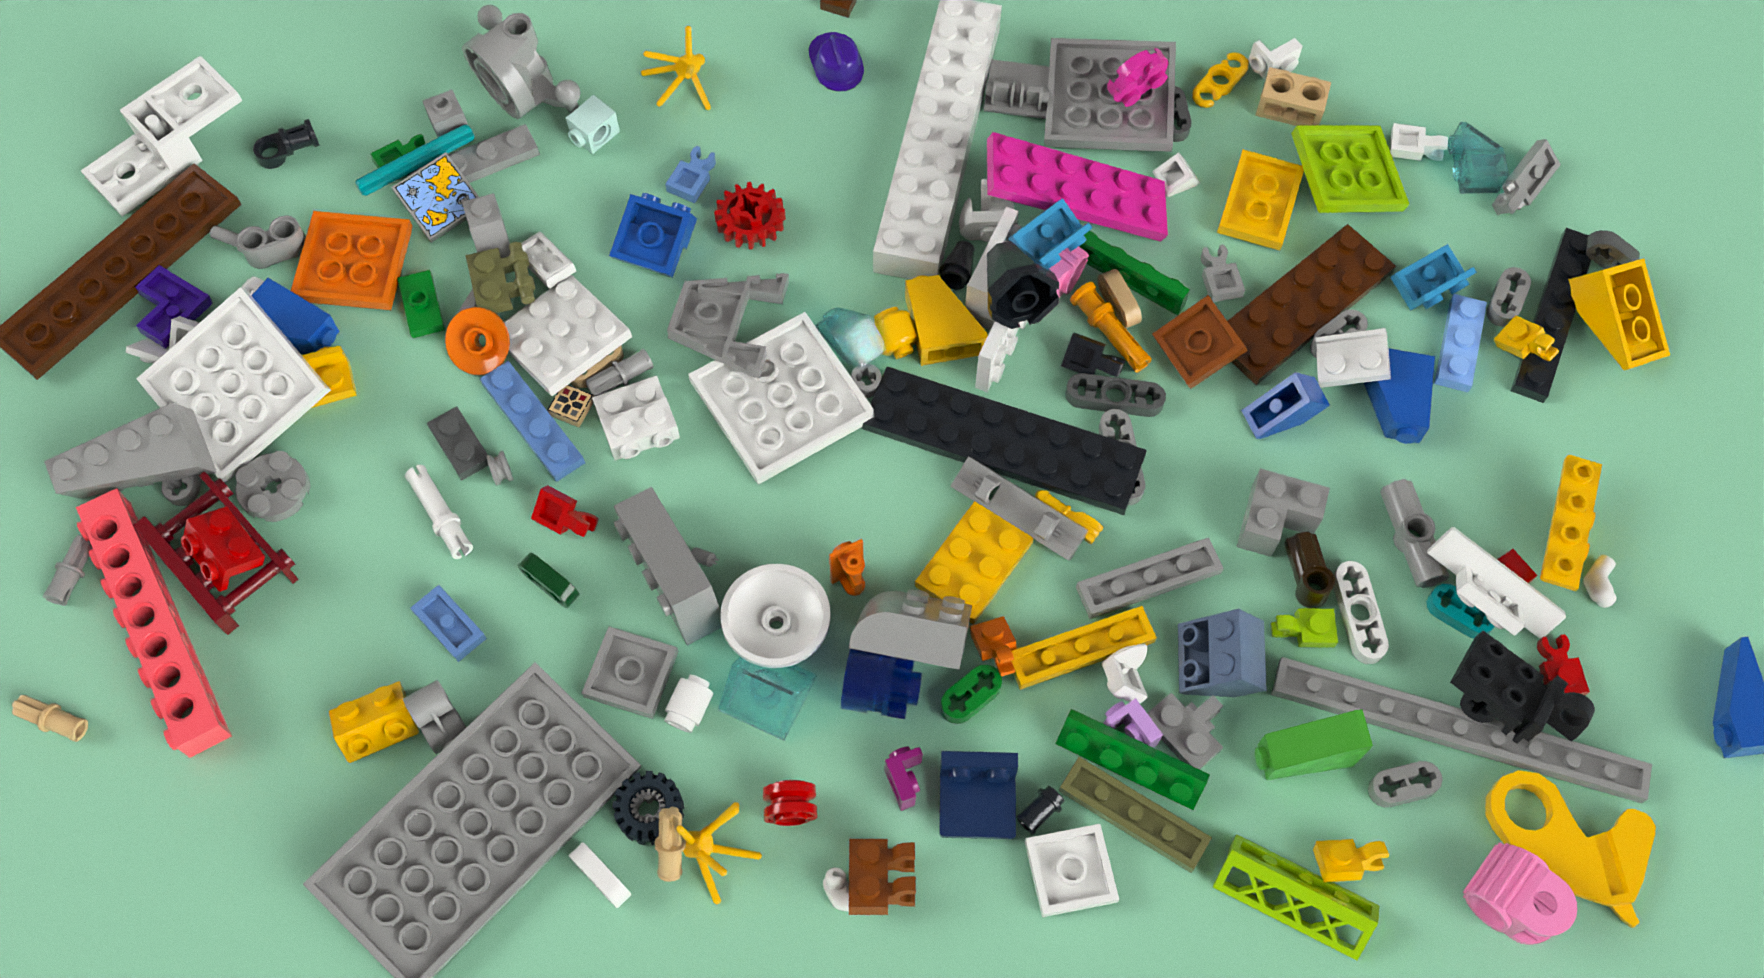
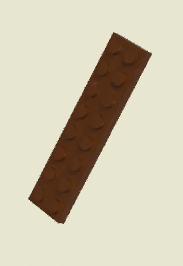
(111, 270)

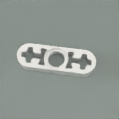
(1377, 634)

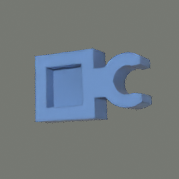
(691, 178)

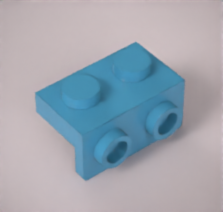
(1051, 234)
(1429, 277)

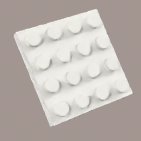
(237, 380)
(793, 407)

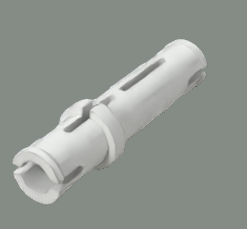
(444, 521)

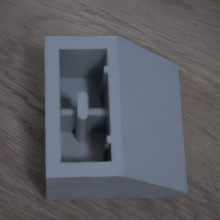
(1222, 655)

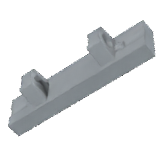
(1020, 508)

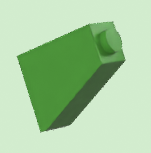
(1314, 746)

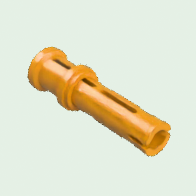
(1102, 316)

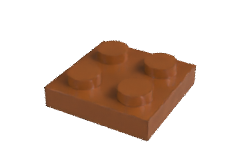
(1199, 342)

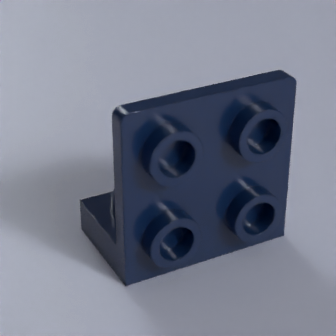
(978, 795)

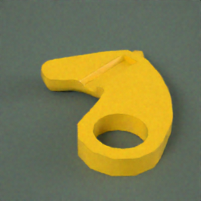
(1598, 867)

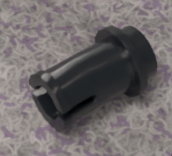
(1040, 809)

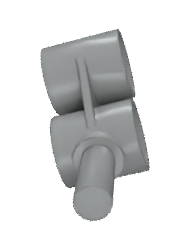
(265, 248)
(434, 715)

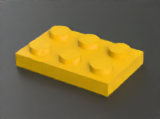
(1261, 200)
(975, 559)

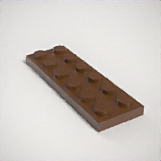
(1306, 300)

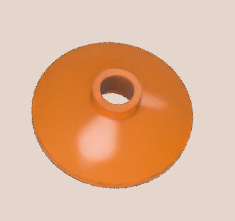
(464, 344)

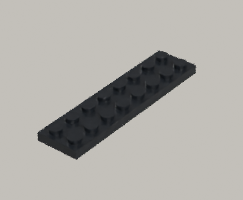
(1006, 440)

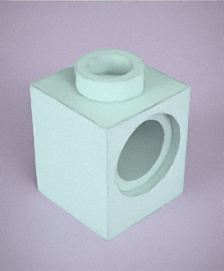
(592, 124)

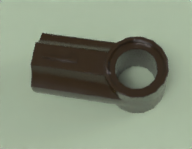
(1309, 567)

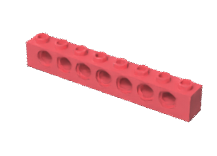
(206, 722)

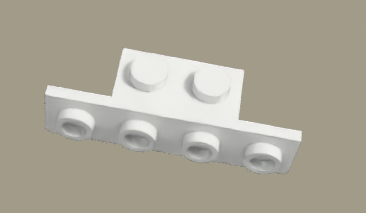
(1495, 588)

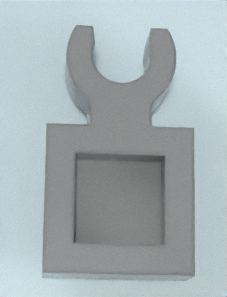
(1221, 279)

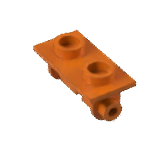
(847, 566)

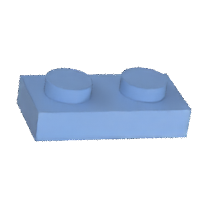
(448, 623)

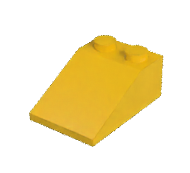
(1622, 312)

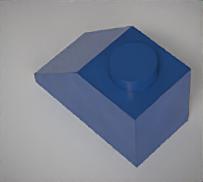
(1285, 406)

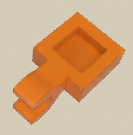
(995, 641)

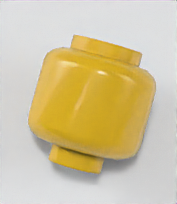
(897, 331)

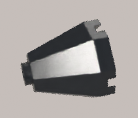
(1018, 286)

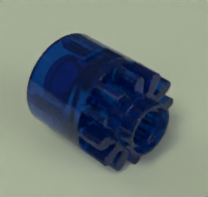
(879, 684)

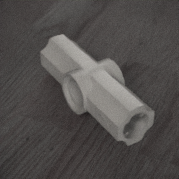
(1407, 514)

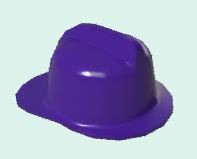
(836, 61)

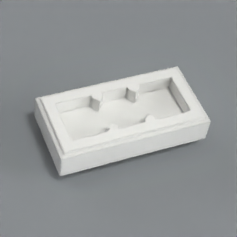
(547, 260)

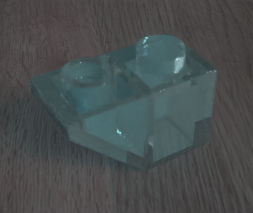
(1478, 161)
(852, 335)

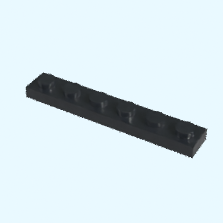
(1554, 314)

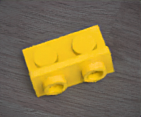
(335, 371)

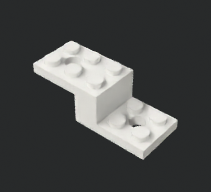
(162, 129)
(1000, 338)

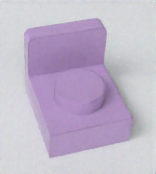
(1136, 720)

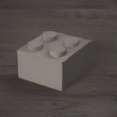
(914, 627)

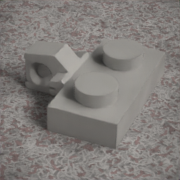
(1188, 729)

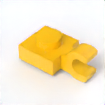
(1523, 337)
(1344, 862)

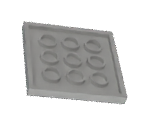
(1084, 112)

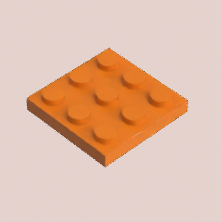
(352, 260)

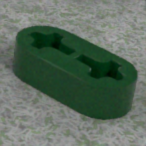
(548, 580)

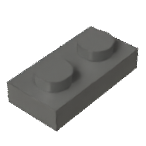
(459, 443)

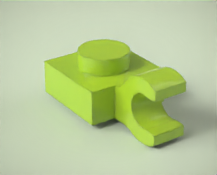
(1310, 625)

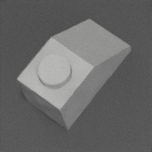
(487, 224)

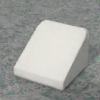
(1177, 175)

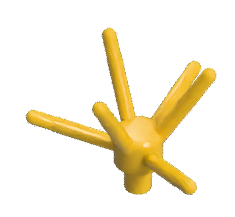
(685, 67)
(700, 846)

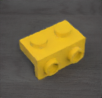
(372, 722)

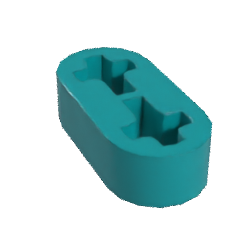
(1457, 613)

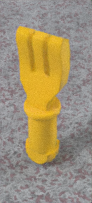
(1079, 517)

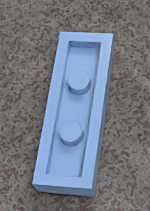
(1460, 343)

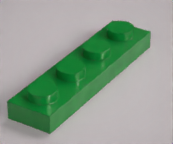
(1138, 275)
(1132, 759)

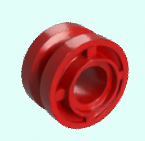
(789, 802)

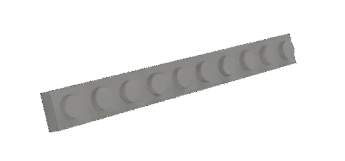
(1454, 729)

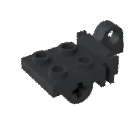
(1511, 690)

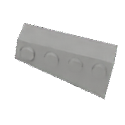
(139, 453)
(668, 565)

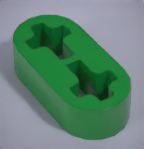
(965, 687)

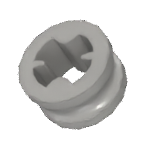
(873, 374)
(499, 468)

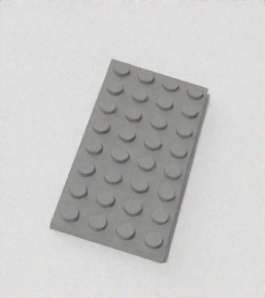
(472, 827)

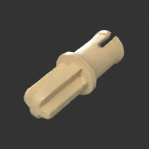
(50, 717)
(669, 845)

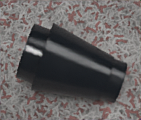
(957, 267)

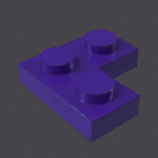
(173, 299)

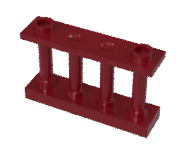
(178, 561)

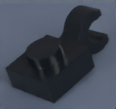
(1087, 356)

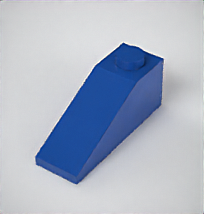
(1739, 703)

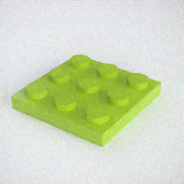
(1349, 168)

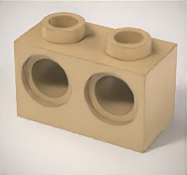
(1293, 98)

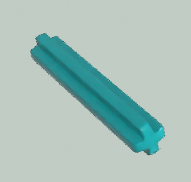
(414, 160)

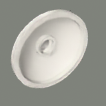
(773, 595)

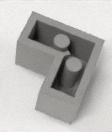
(1279, 503)

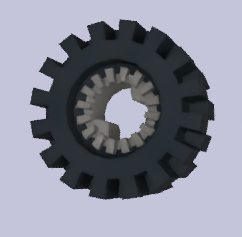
(647, 789)

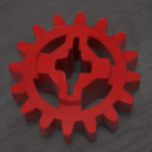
(750, 215)

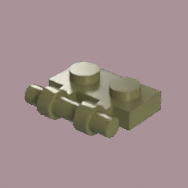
(489, 279)

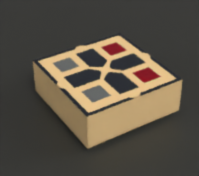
(571, 405)

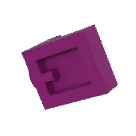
(903, 783)

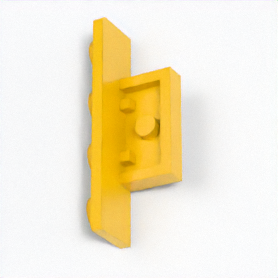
(1571, 523)

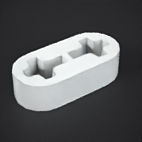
(600, 875)

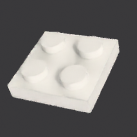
(1071, 870)

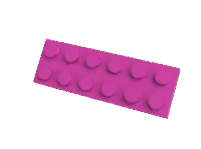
(1091, 189)

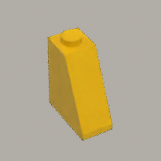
(942, 322)

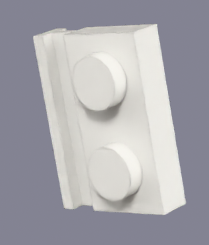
(1353, 358)

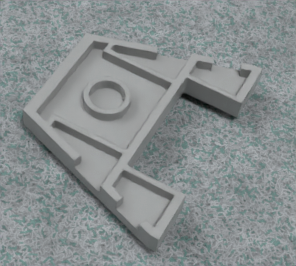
(711, 315)

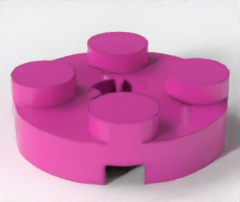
(1138, 76)

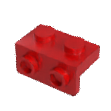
(220, 546)

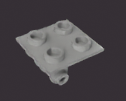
(1017, 89)

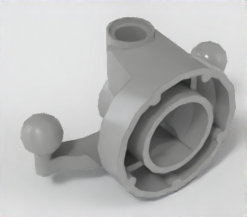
(511, 67)

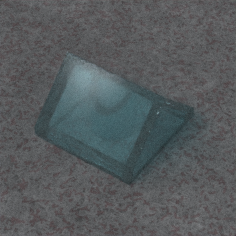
(765, 695)

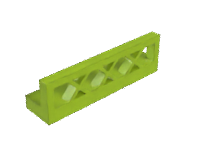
(1303, 885)

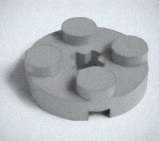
(259, 473)

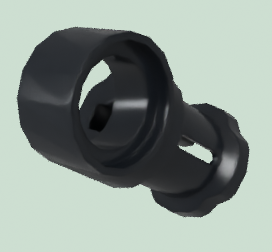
(286, 142)

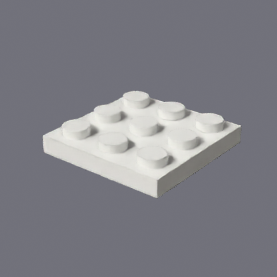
(563, 334)

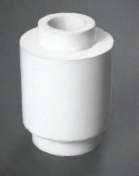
(688, 703)

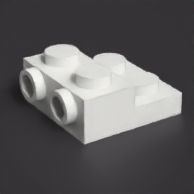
(636, 418)

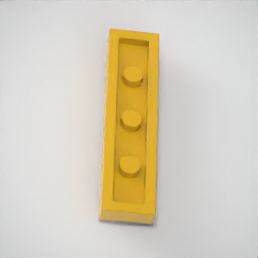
(1080, 647)

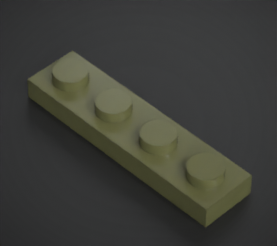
(1135, 814)

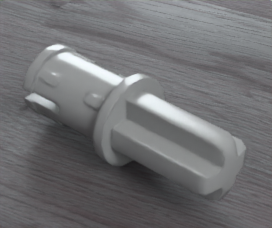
(619, 373)
(68, 572)

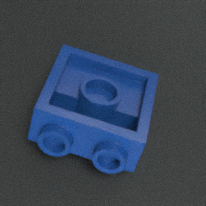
(653, 234)

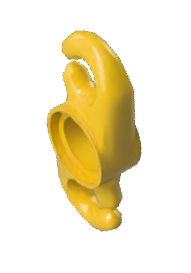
(1207, 84)

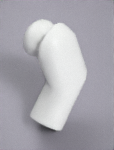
(1598, 584)
(837, 888)

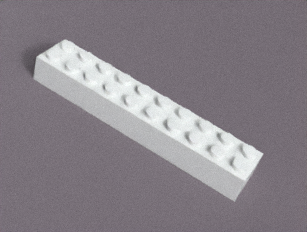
(937, 140)

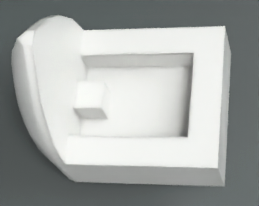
(978, 224)
(1123, 674)

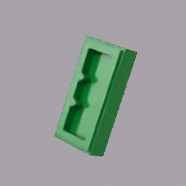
(421, 304)

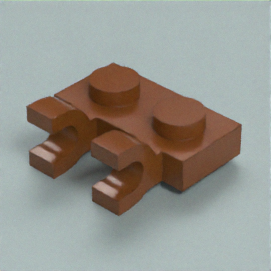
(869, 876)

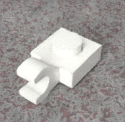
(1412, 143)

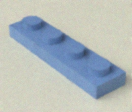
(532, 421)

